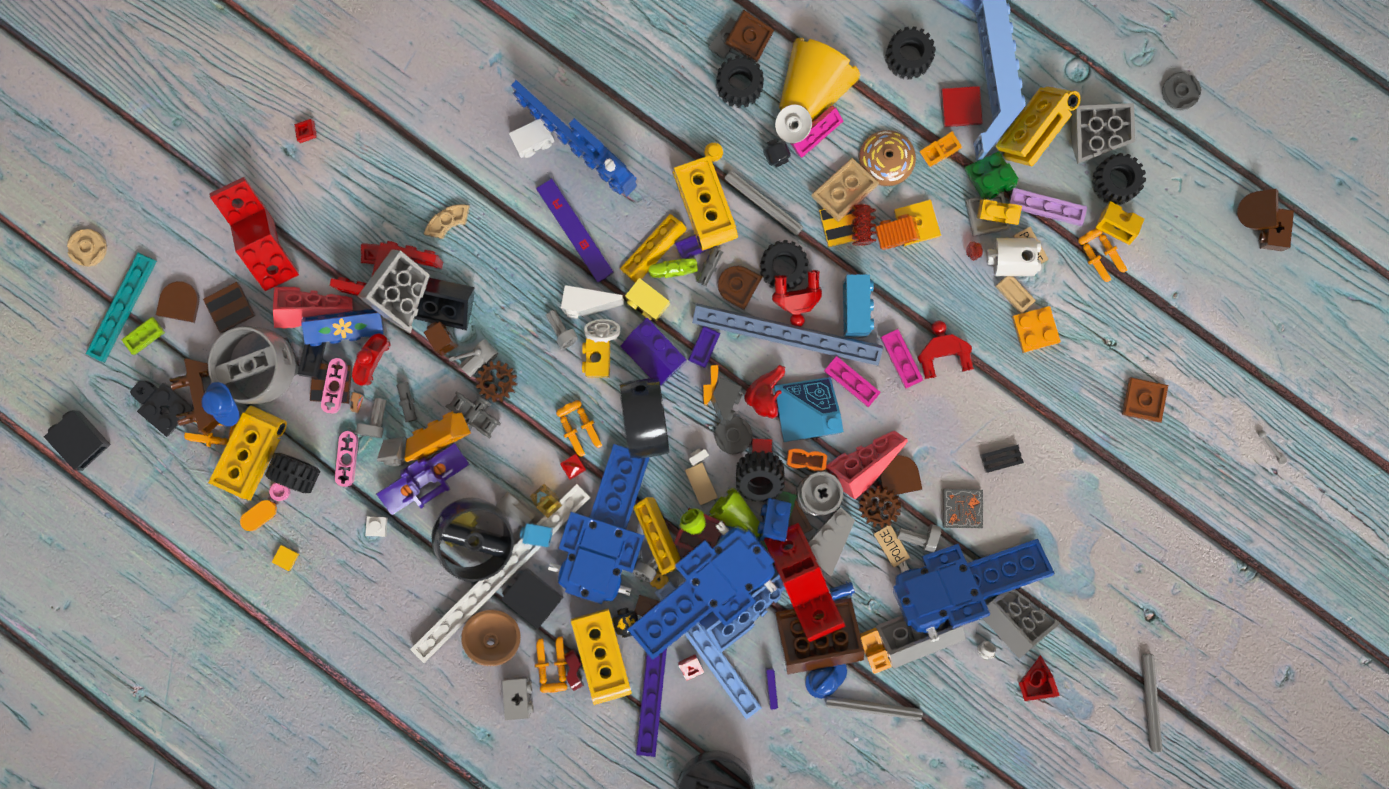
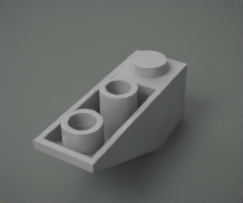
(393, 452)

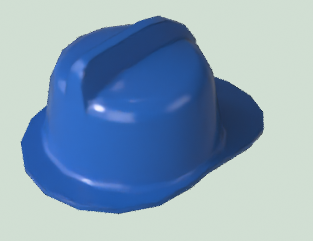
(220, 404)
(825, 681)

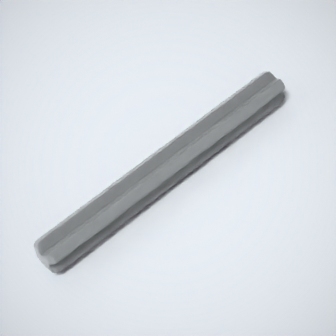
(763, 202)
(1152, 703)
(874, 708)

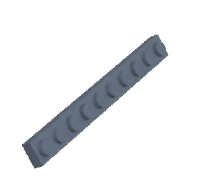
(787, 334)

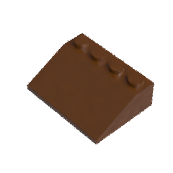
(829, 650)

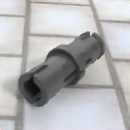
(709, 266)
(406, 402)

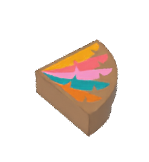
(357, 401)

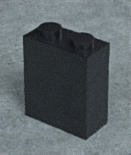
(76, 440)
(531, 597)

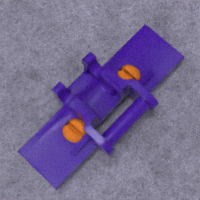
(420, 473)

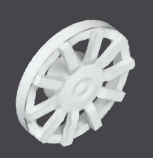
(602, 330)

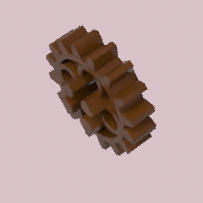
(502, 371)
(893, 510)

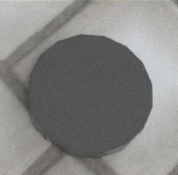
(1181, 91)
(734, 436)

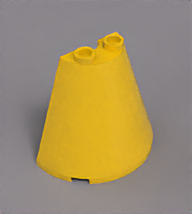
(816, 77)

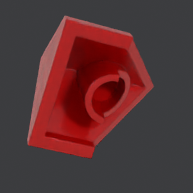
(1038, 682)

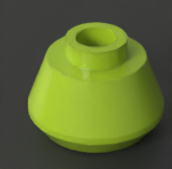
(693, 521)

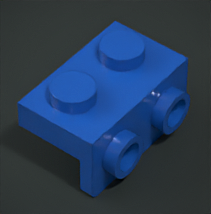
(775, 520)

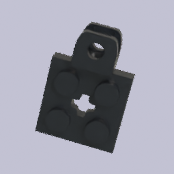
(154, 399)

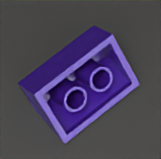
(653, 352)

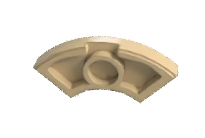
(446, 219)

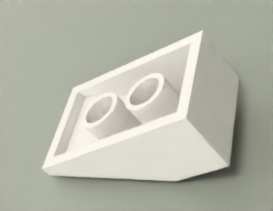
(586, 302)

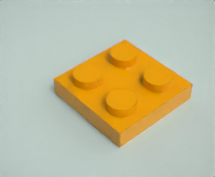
(1036, 329)

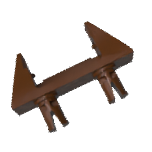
(195, 372)

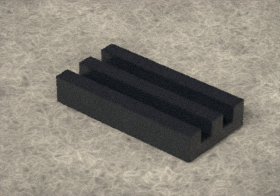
(1017, 454)

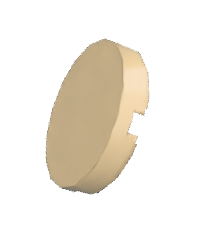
(86, 247)

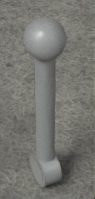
(477, 351)
(1281, 459)

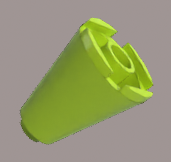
(735, 512)

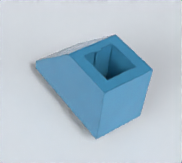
(536, 535)

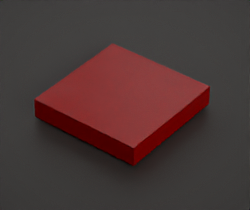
(961, 106)

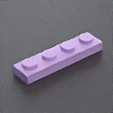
(1048, 207)

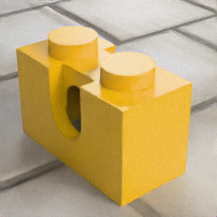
(990, 209)
(1128, 223)
(596, 369)

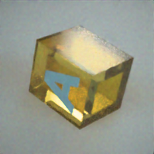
(546, 500)

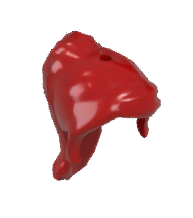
(760, 393)

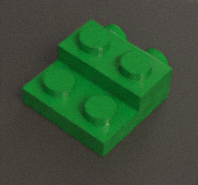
(992, 176)

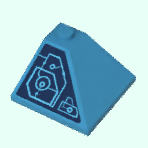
(808, 409)

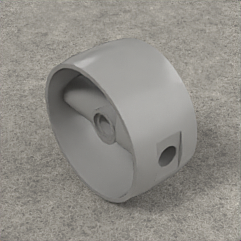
(277, 355)

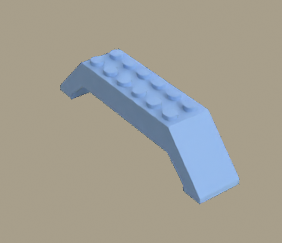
(999, 67)

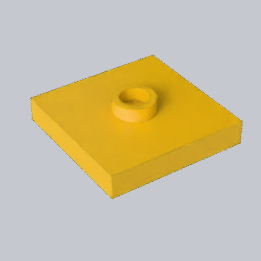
(925, 220)

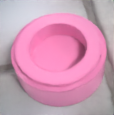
(279, 492)

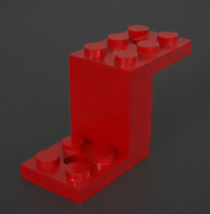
(254, 234)
(425, 258)
(804, 584)

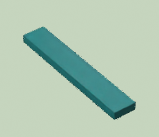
(121, 307)

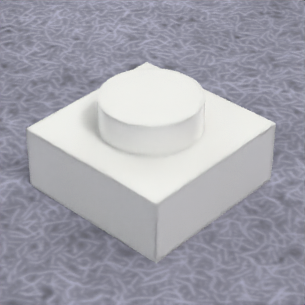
(697, 456)
(376, 526)

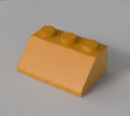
(436, 436)

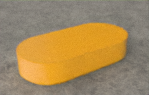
(258, 515)

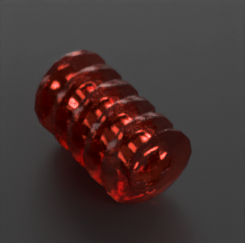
(863, 225)

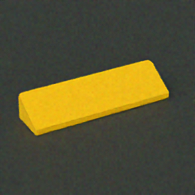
(653, 248)
(657, 535)

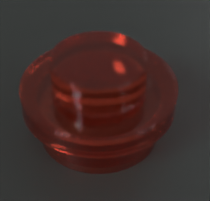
(974, 250)

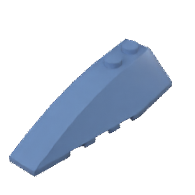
(724, 636)

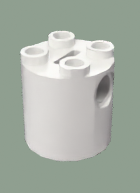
(1008, 259)

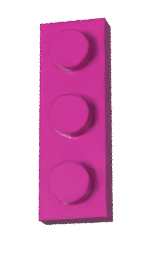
(820, 129)
(901, 358)
(852, 381)

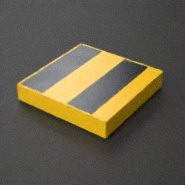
(837, 232)

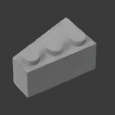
(830, 540)

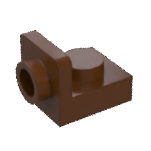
(644, 604)

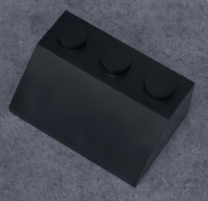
(446, 303)

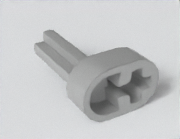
(565, 337)
(374, 429)
(928, 542)
(646, 571)

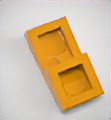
(941, 149)
(709, 389)
(875, 651)

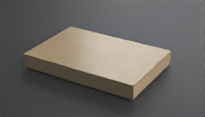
(845, 189)

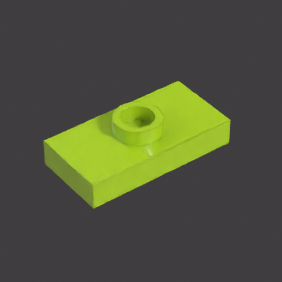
(143, 336)

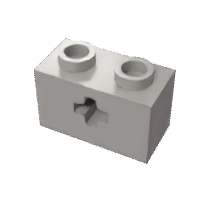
(513, 709)

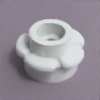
(986, 650)

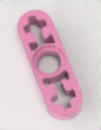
(341, 372)
(351, 473)

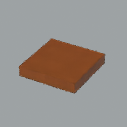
(1145, 400)

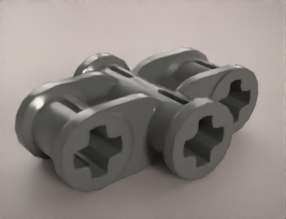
(474, 413)

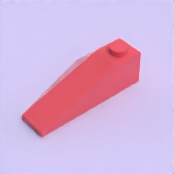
(292, 305)
(862, 468)

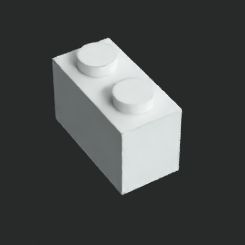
(531, 138)

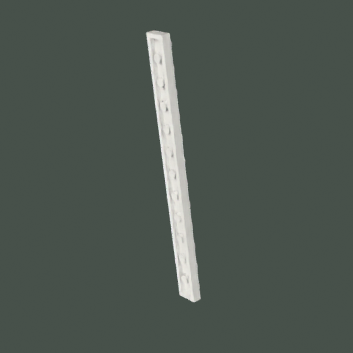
(485, 589)

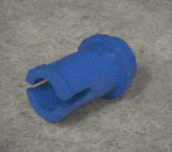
(842, 590)

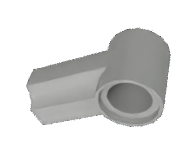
(474, 363)
(512, 507)

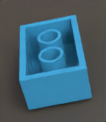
(857, 306)

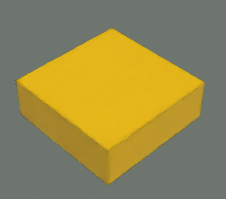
(285, 558)

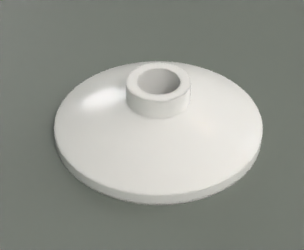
(786, 120)

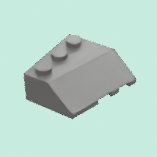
(1101, 129)
(396, 289)
(1018, 622)

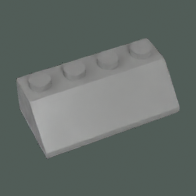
(906, 644)

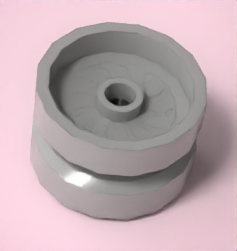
(808, 494)

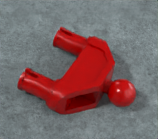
(799, 300)
(943, 346)
(369, 358)

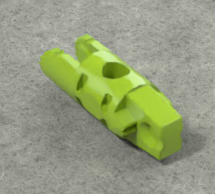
(673, 268)

